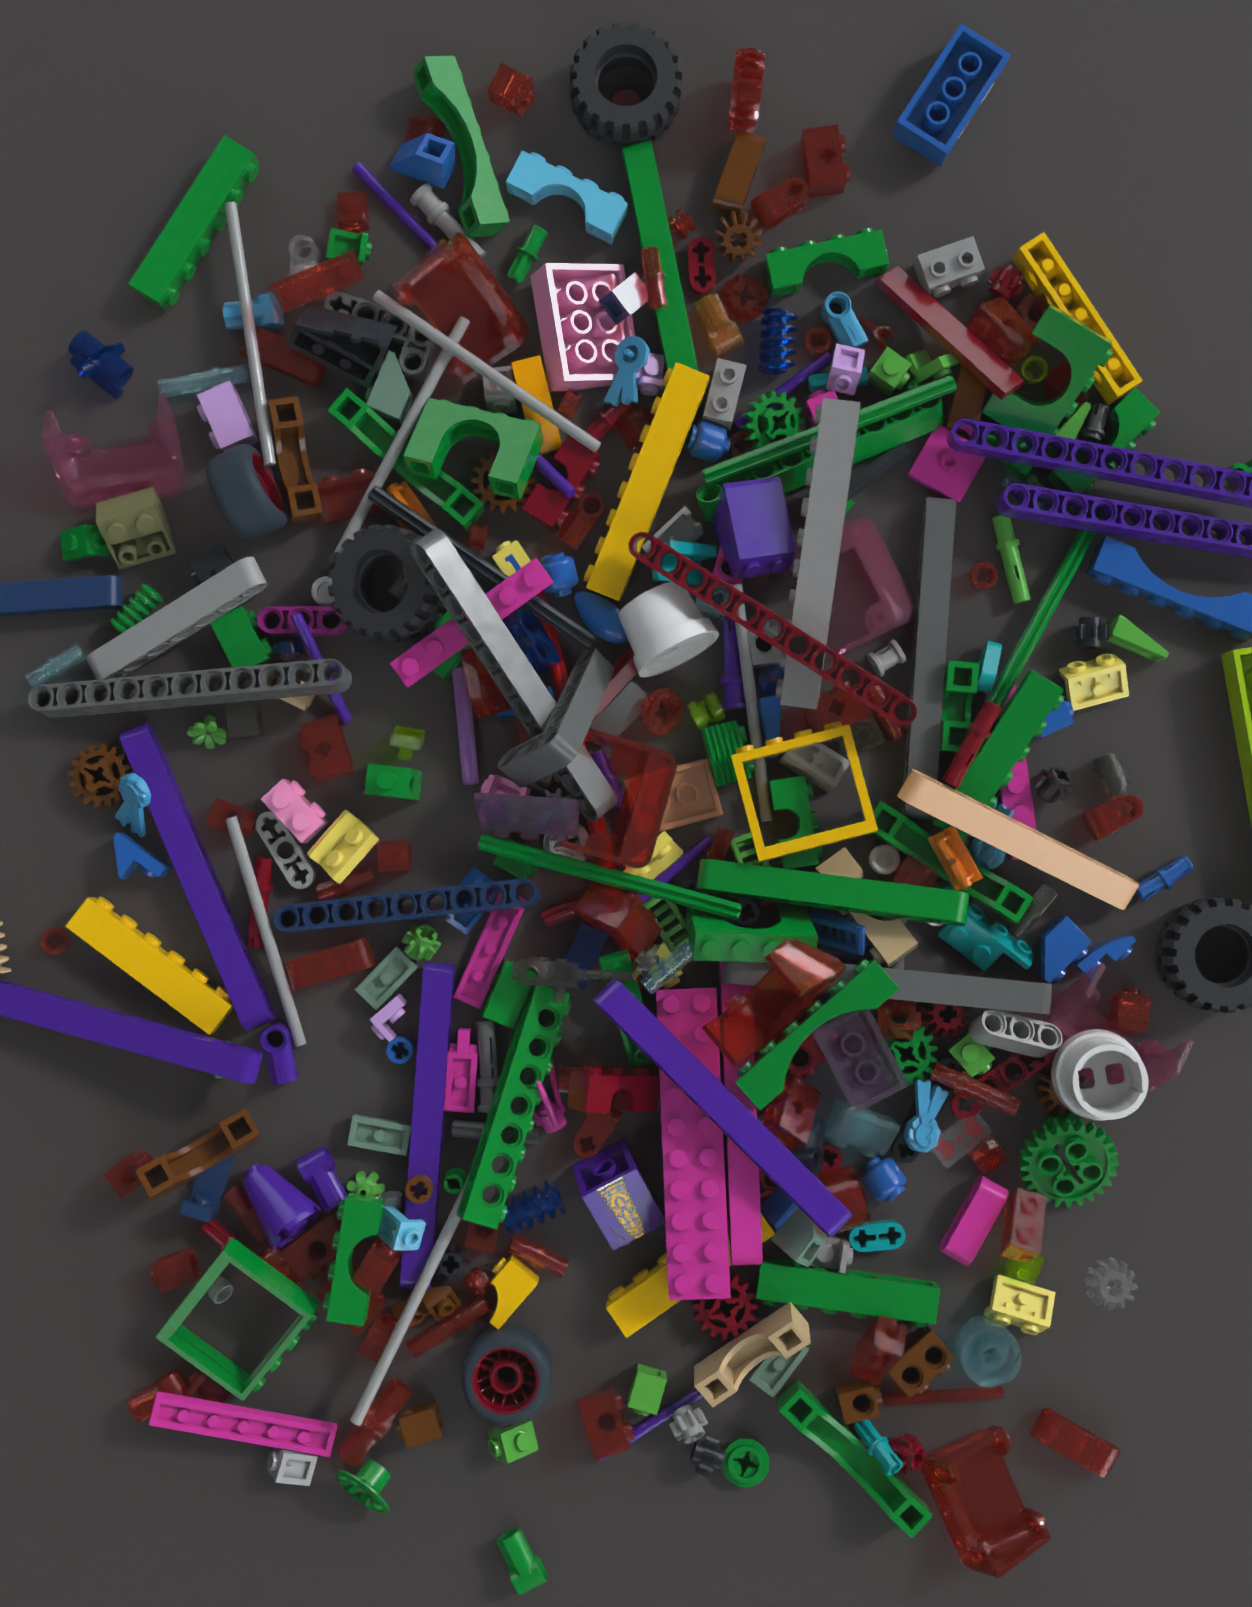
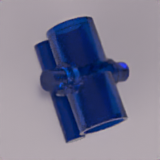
(100, 362)

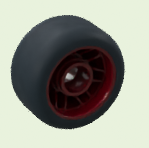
(247, 492)
(503, 1397)

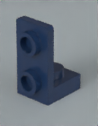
(208, 1192)

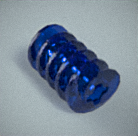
(776, 340)
(533, 1207)

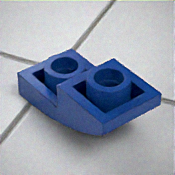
(1111, 949)

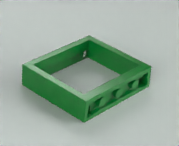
(209, 1359)

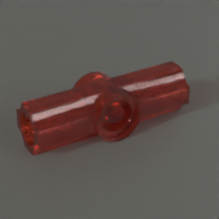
(376, 1422)

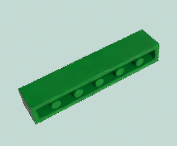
(195, 223)
(1008, 742)
(853, 1292)

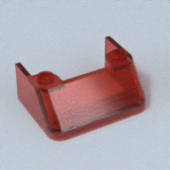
(642, 806)
(781, 996)

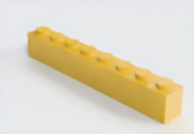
(648, 479)

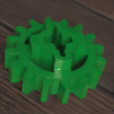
(760, 419)
(912, 1045)

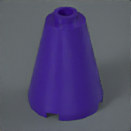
(278, 1205)

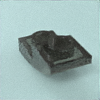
(865, 736)

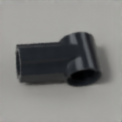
(811, 1153)

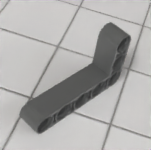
(566, 726)

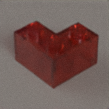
(619, 916)

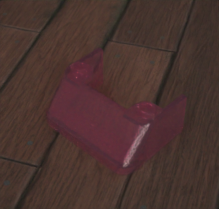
(114, 471)
(894, 603)
(1076, 1014)

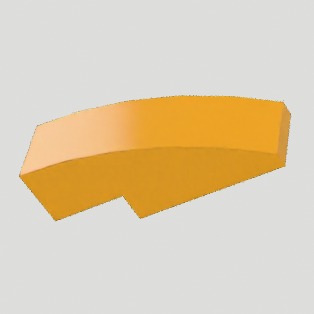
(531, 377)

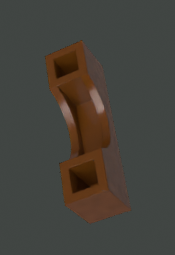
(292, 460)
(183, 1165)

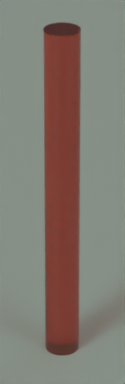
(944, 1395)

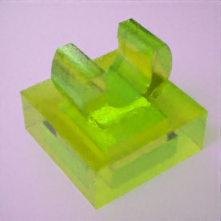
(407, 740)
(1023, 1271)

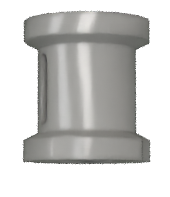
(886, 658)

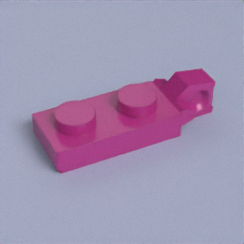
(461, 1074)

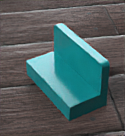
(694, 551)

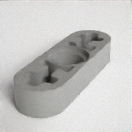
(273, 848)

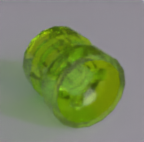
(699, 713)

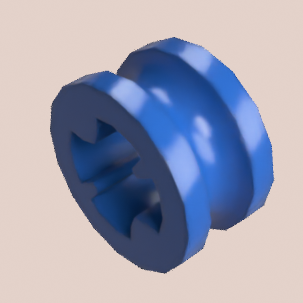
(392, 1054)

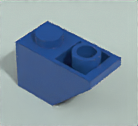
(426, 159)
(1058, 947)

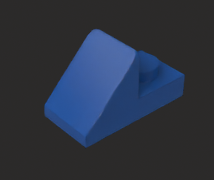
(131, 853)

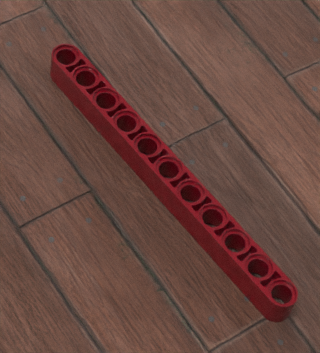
(762, 615)

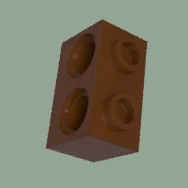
(926, 1368)

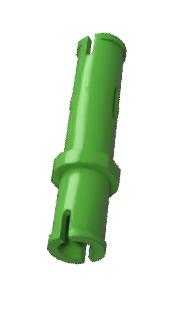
(1011, 559)

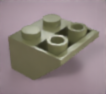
(135, 528)

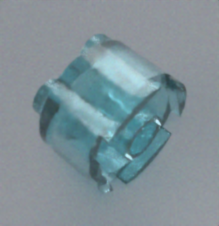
(992, 1368)

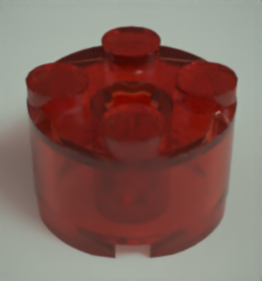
(850, 1193)

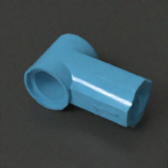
(263, 312)
(844, 325)

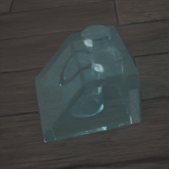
(864, 1129)

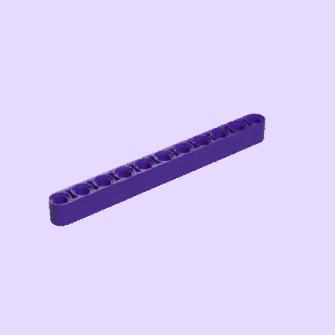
(1095, 463)
(1114, 523)
(198, 878)
(129, 1033)
(722, 1107)
(428, 1109)

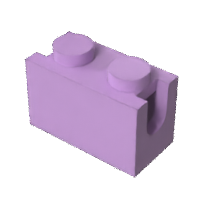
(226, 417)

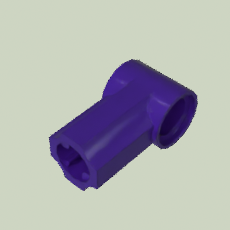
(279, 1056)
(319, 1171)

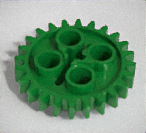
(1092, 1149)

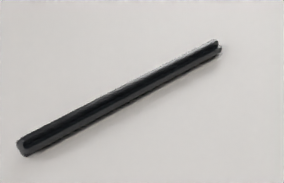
(481, 567)

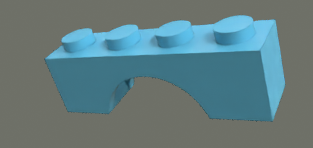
(535, 179)

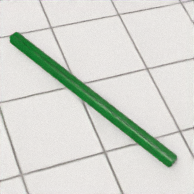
(803, 439)
(1042, 615)
(609, 876)

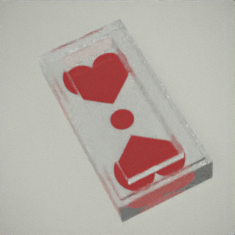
(960, 1139)

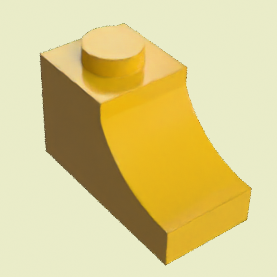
(513, 1285)

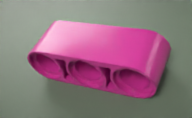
(974, 1220)

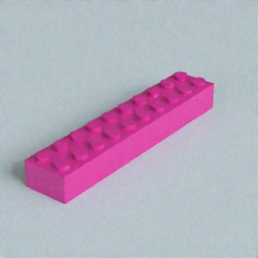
(693, 1160)

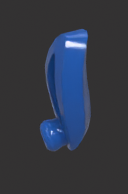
(600, 617)

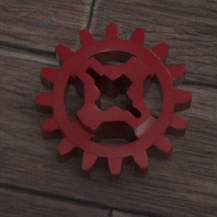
(713, 1310)

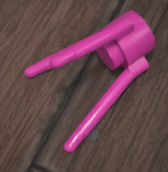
(550, 1113)

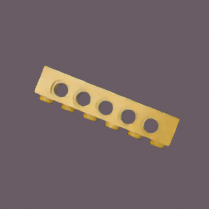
(1049, 275)

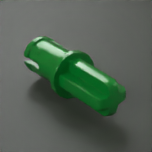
(527, 254)

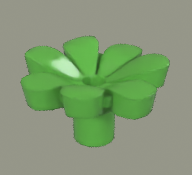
(207, 732)
(366, 1183)

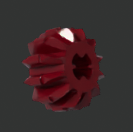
(950, 1022)

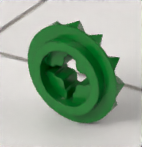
(753, 1473)

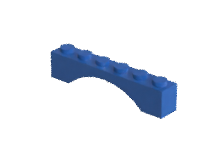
(1122, 566)

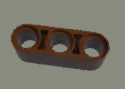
(738, 173)
(967, 399)

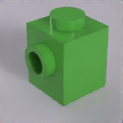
(889, 372)

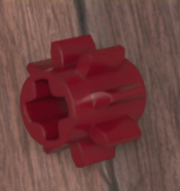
(1006, 282)
(908, 1451)

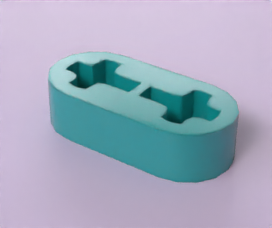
(988, 665)
(877, 1243)

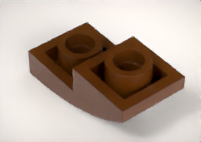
(436, 1301)

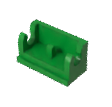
(505, 996)

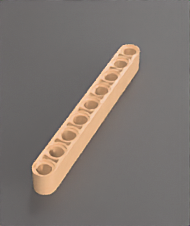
(1018, 839)

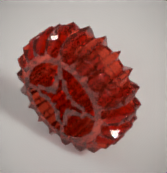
(746, 90)

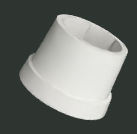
(665, 629)
(1103, 1100)

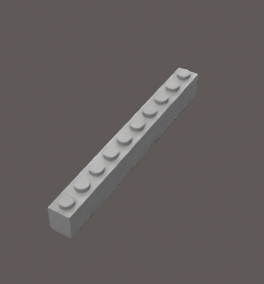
(820, 545)

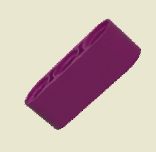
(317, 624)

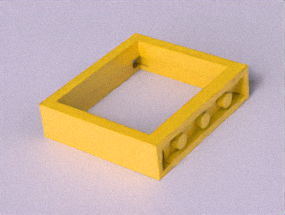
(804, 739)

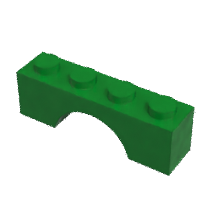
(860, 253)
(1127, 420)
(360, 1219)

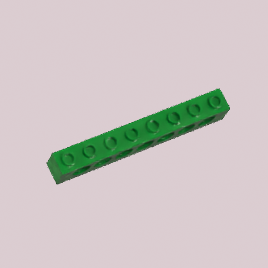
(481, 1175)

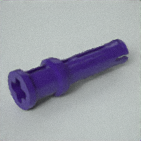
(732, 679)

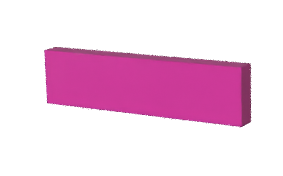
(488, 955)

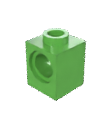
(646, 1390)

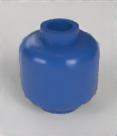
(707, 441)
(562, 572)
(884, 1179)

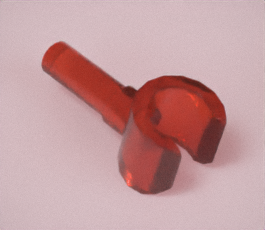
(880, 333)

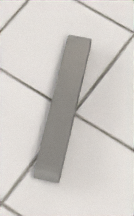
(178, 620)

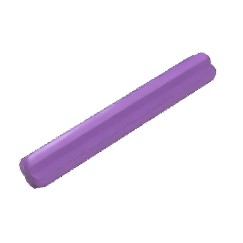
(465, 728)

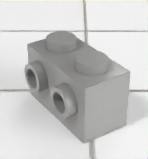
(949, 267)

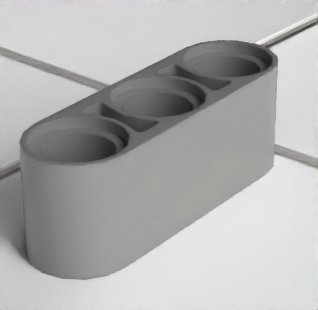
(1027, 1029)

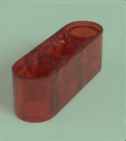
(285, 360)
(330, 963)
(1075, 1442)

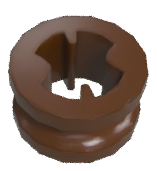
(425, 1195)

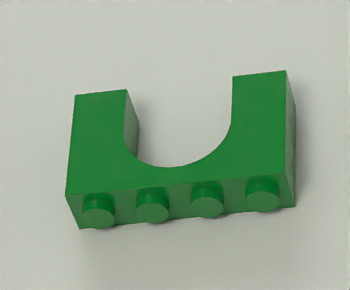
(1084, 351)
(447, 423)
(718, 940)

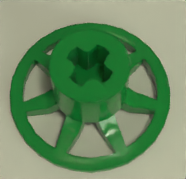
(368, 1481)

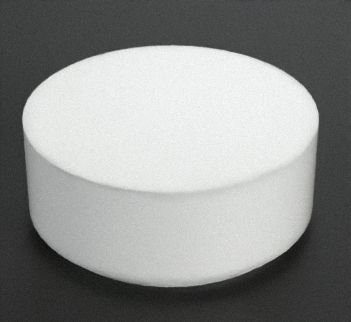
(320, 591)
(884, 859)

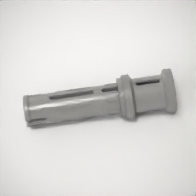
(439, 215)

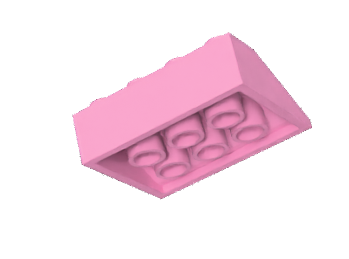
(573, 325)

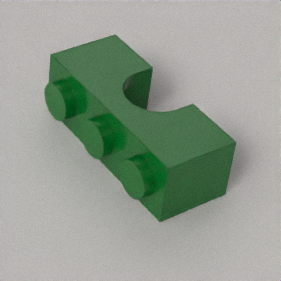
(958, 692)
(794, 796)

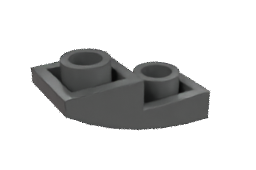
(621, 710)

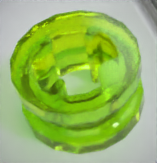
(1039, 363)

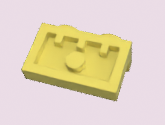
(1095, 681)
(343, 846)
(664, 854)
(1020, 1305)

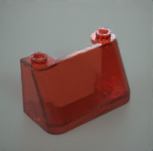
(456, 284)
(982, 1503)

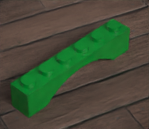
(444, 91)
(378, 436)
(910, 839)
(865, 990)
(828, 1432)

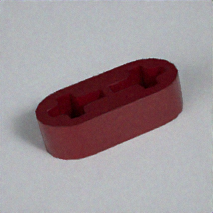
(694, 266)

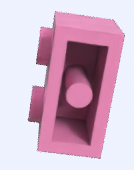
(295, 811)

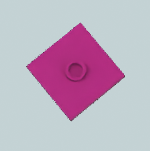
(944, 469)

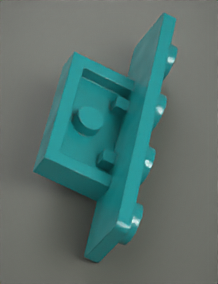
(983, 939)

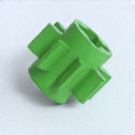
(421, 942)

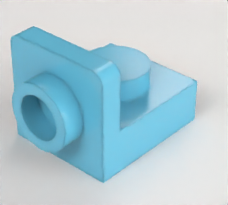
(399, 1231)

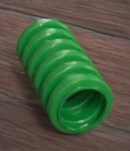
(137, 609)

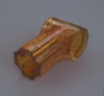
(721, 333)

